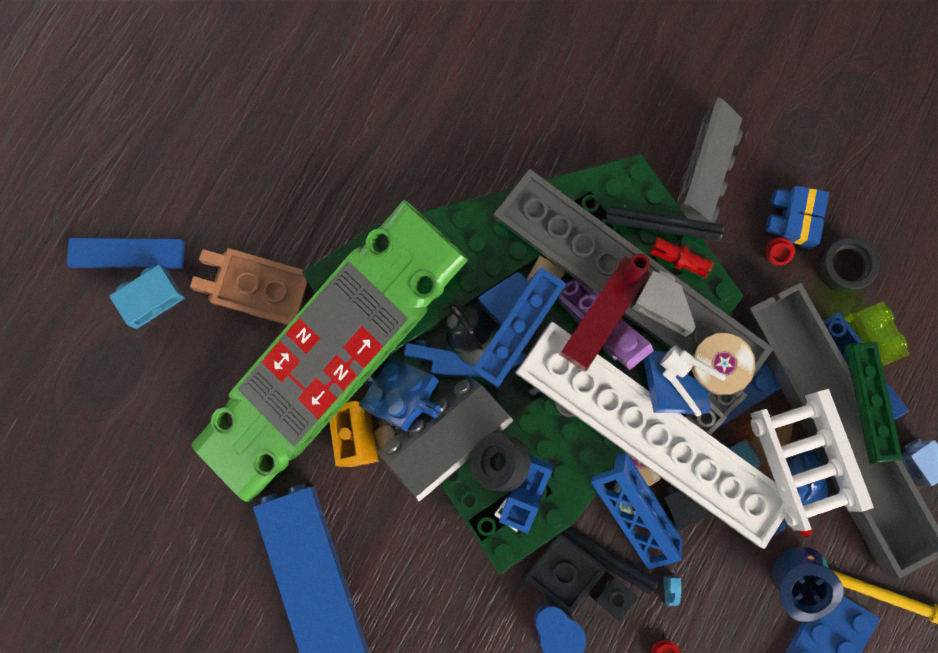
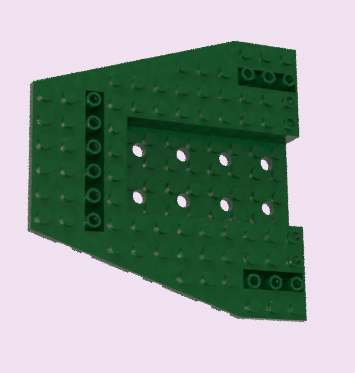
(493, 257)

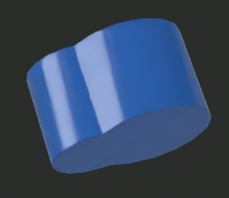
(558, 630)

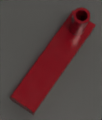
(606, 311)

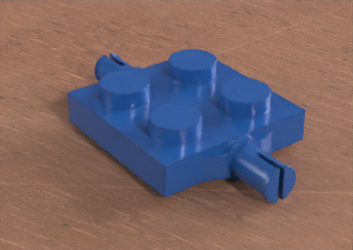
(400, 394)

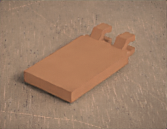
(253, 285)

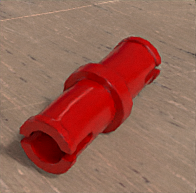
(681, 257)

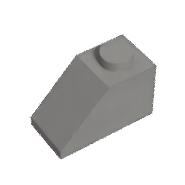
(665, 303)

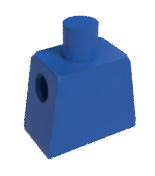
(503, 297)

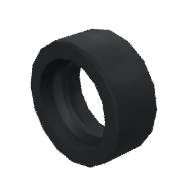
(867, 256)

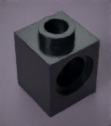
(681, 508)
(614, 597)

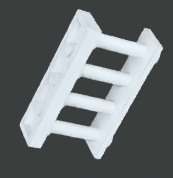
(841, 461)

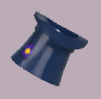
(806, 584)

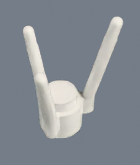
(680, 363)

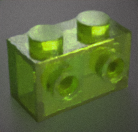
(878, 326)

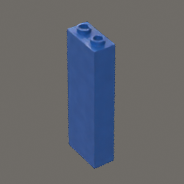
(309, 573)

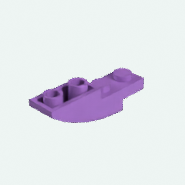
(622, 343)

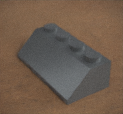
(709, 163)
(442, 444)

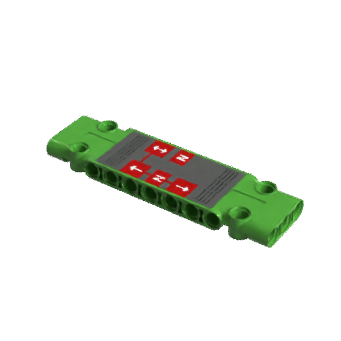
(328, 351)

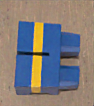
(801, 215)

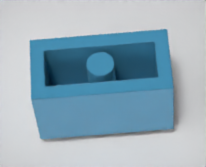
(146, 296)

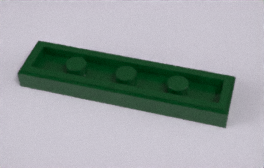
(873, 403)

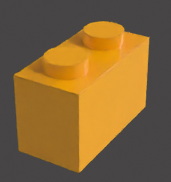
(353, 436)

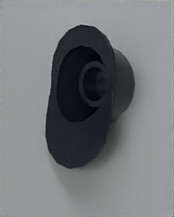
(469, 332)

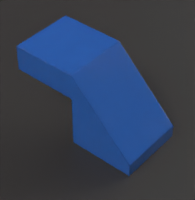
(524, 501)

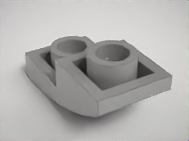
(720, 408)

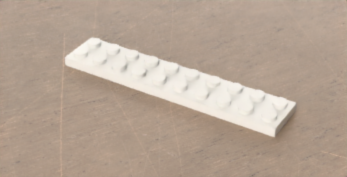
(660, 441)

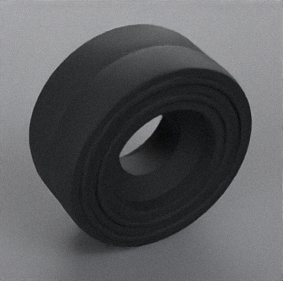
(516, 462)

